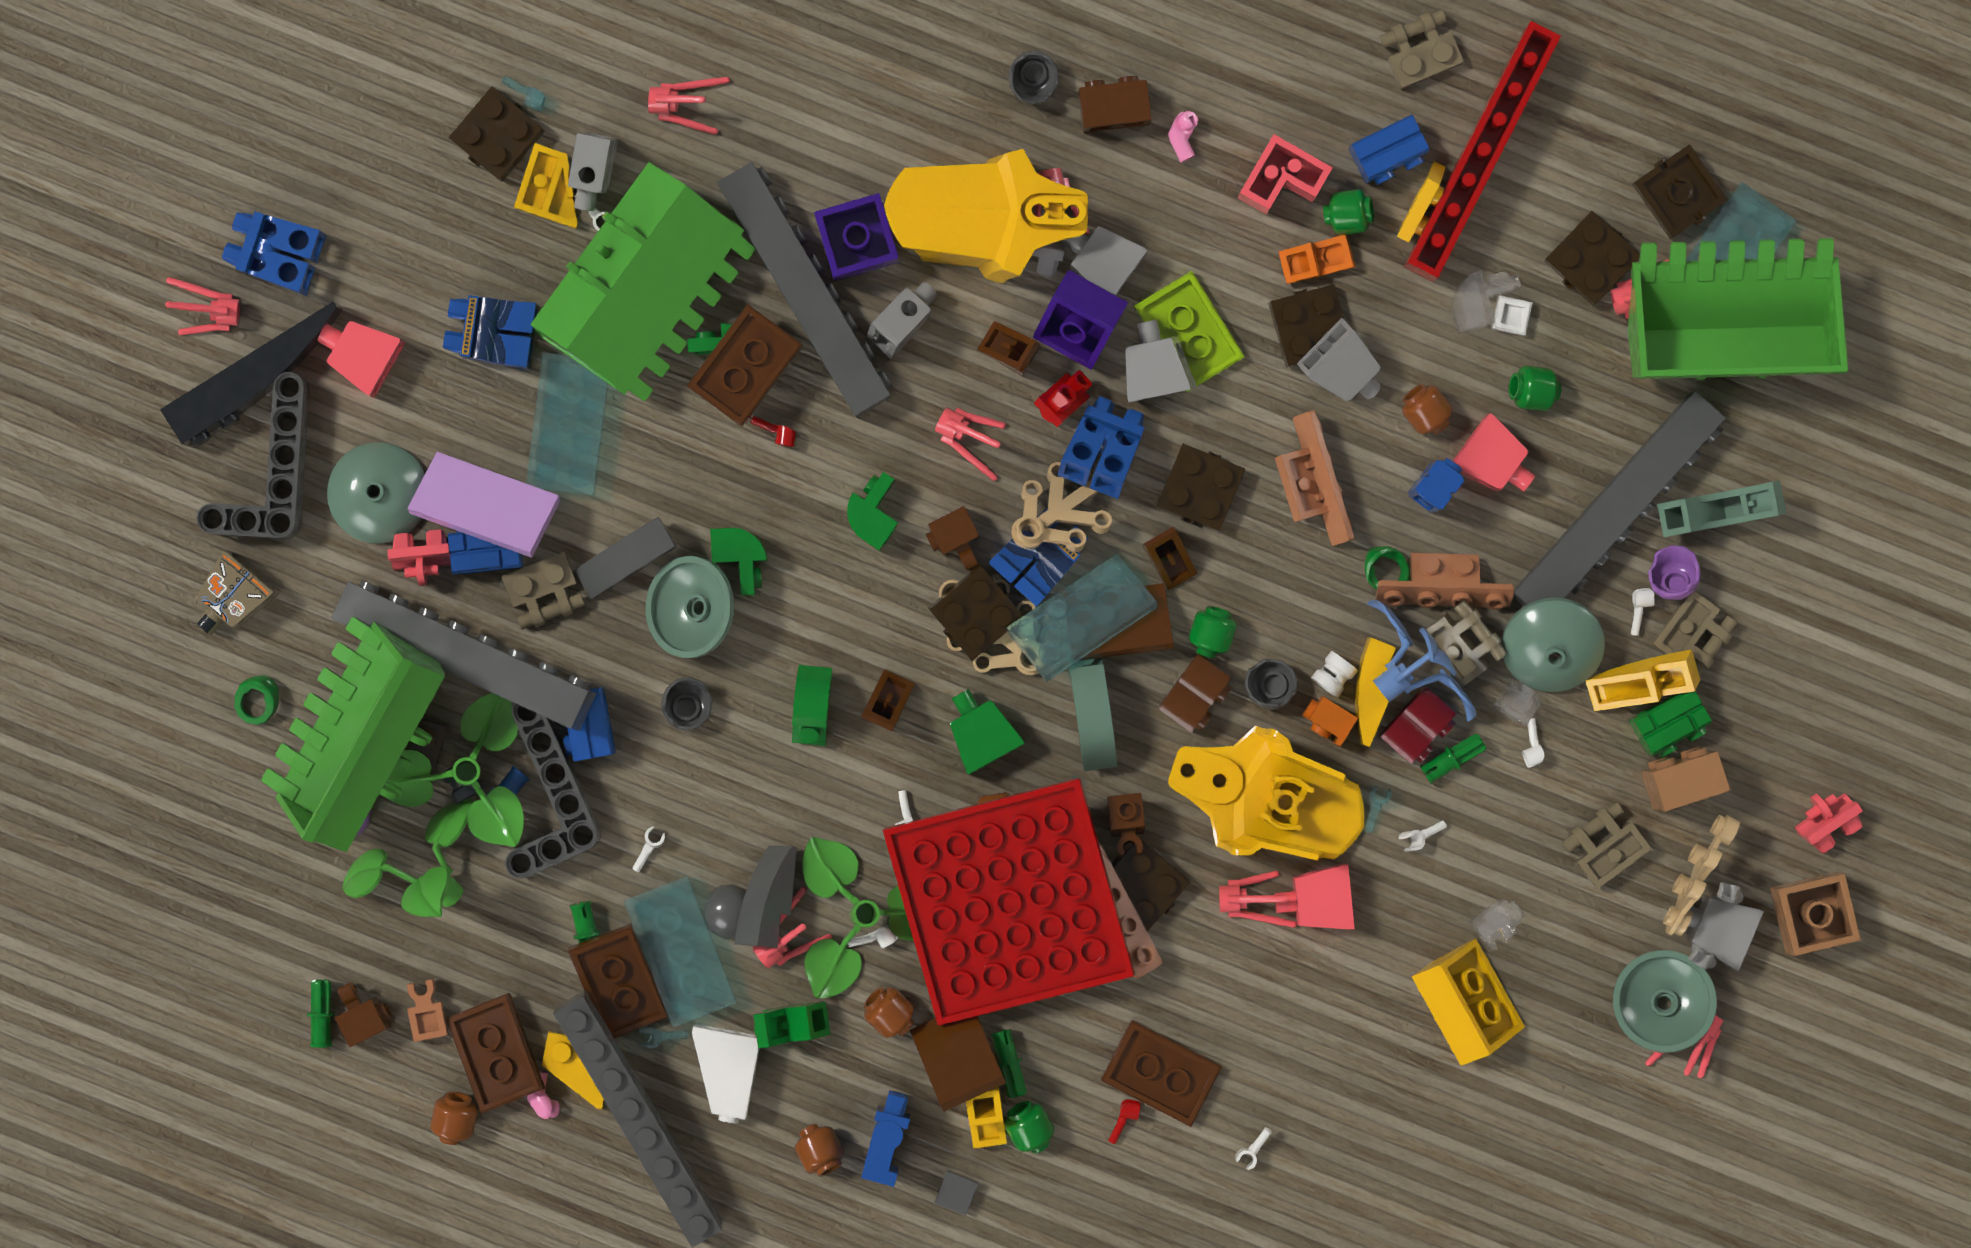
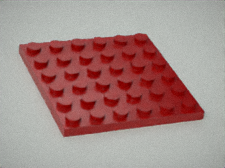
(1009, 901)

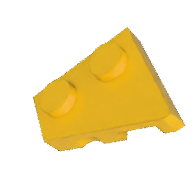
(545, 187)
(1427, 194)
(566, 1065)

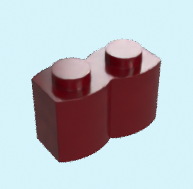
(1418, 725)

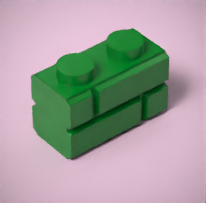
(1670, 722)

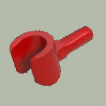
(785, 435)
(1128, 1110)

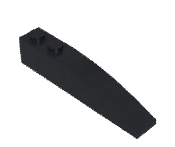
(245, 382)

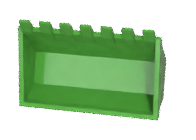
(641, 281)
(1736, 313)
(356, 735)

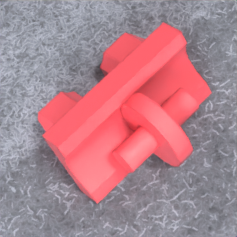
(420, 560)
(1828, 816)

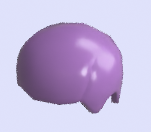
(1674, 572)

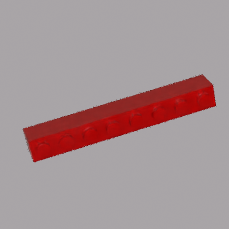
(1482, 151)

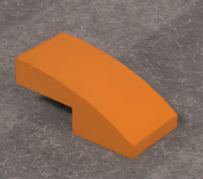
(1317, 259)

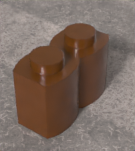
(1195, 693)

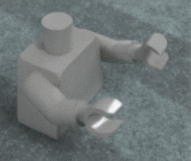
(1722, 928)

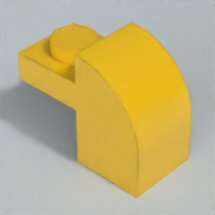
(986, 1119)

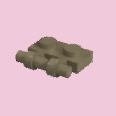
(1423, 60)
(538, 581)
(1687, 626)
(1463, 654)
(1611, 855)

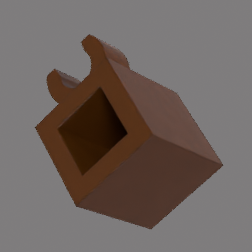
(954, 533)
(1126, 820)
(361, 1019)

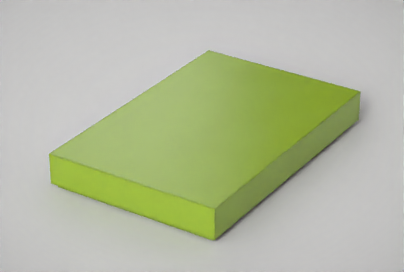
(1188, 313)

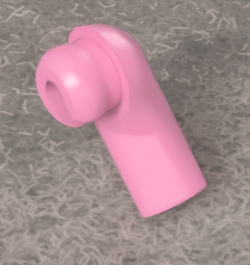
(1180, 133)
(542, 1103)

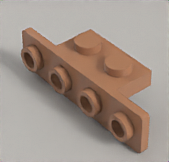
(1312, 481)
(1444, 582)
(1140, 946)

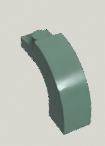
(1721, 509)
(1093, 714)

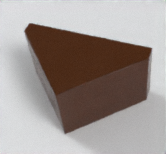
(1009, 348)
(1169, 558)
(888, 700)

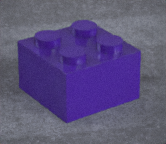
(856, 237)
(1080, 319)

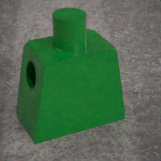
(981, 732)

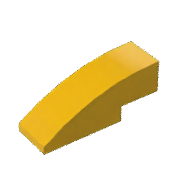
(1644, 681)
(1369, 700)

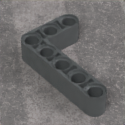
(276, 473)
(556, 792)

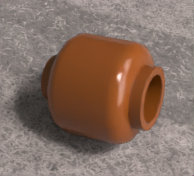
(1427, 409)
(889, 1012)
(454, 1117)
(819, 1150)

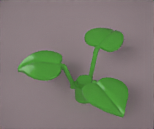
(499, 814)
(825, 870)
(428, 892)

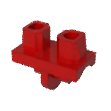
(1064, 398)

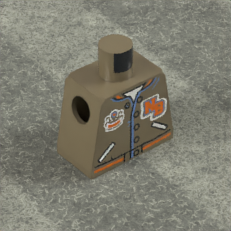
(232, 594)

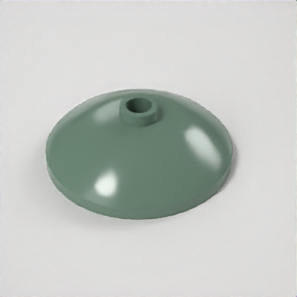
(381, 517)
(676, 604)
(1548, 628)
(1671, 977)

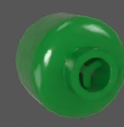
(1349, 212)
(1534, 388)
(1212, 631)
(1029, 1127)

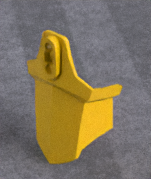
(982, 213)
(1271, 797)

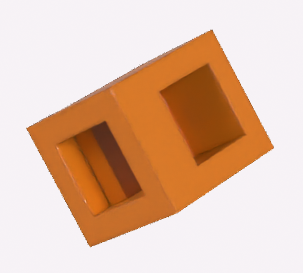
(1329, 719)

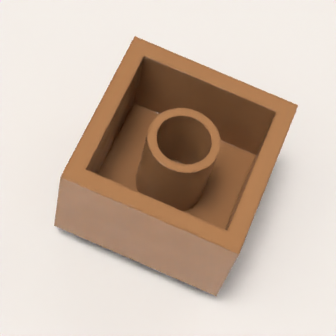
(1684, 780)
(1815, 913)

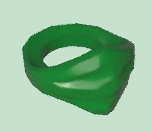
(1390, 553)
(265, 685)

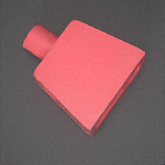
(361, 354)
(1494, 457)
(1321, 898)

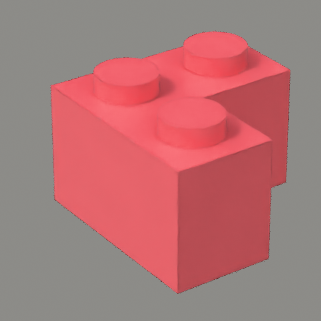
(1279, 167)

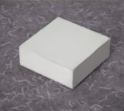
(1511, 315)

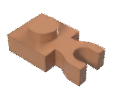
(427, 1017)

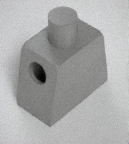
(599, 154)
(1105, 258)
(894, 328)
(1342, 363)
(1156, 365)

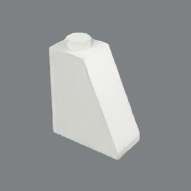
(728, 1069)

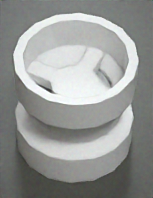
(1338, 667)

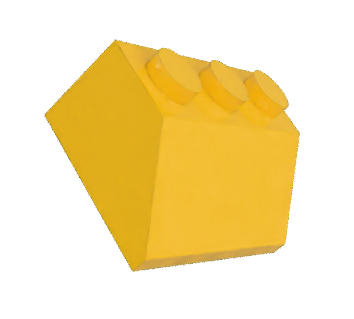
(1468, 1002)

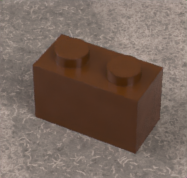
(1114, 105)

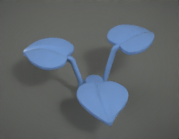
(1398, 678)

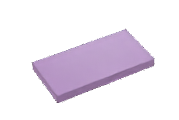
(484, 504)

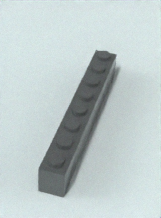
(804, 289)
(1622, 501)
(471, 658)
(638, 1118)

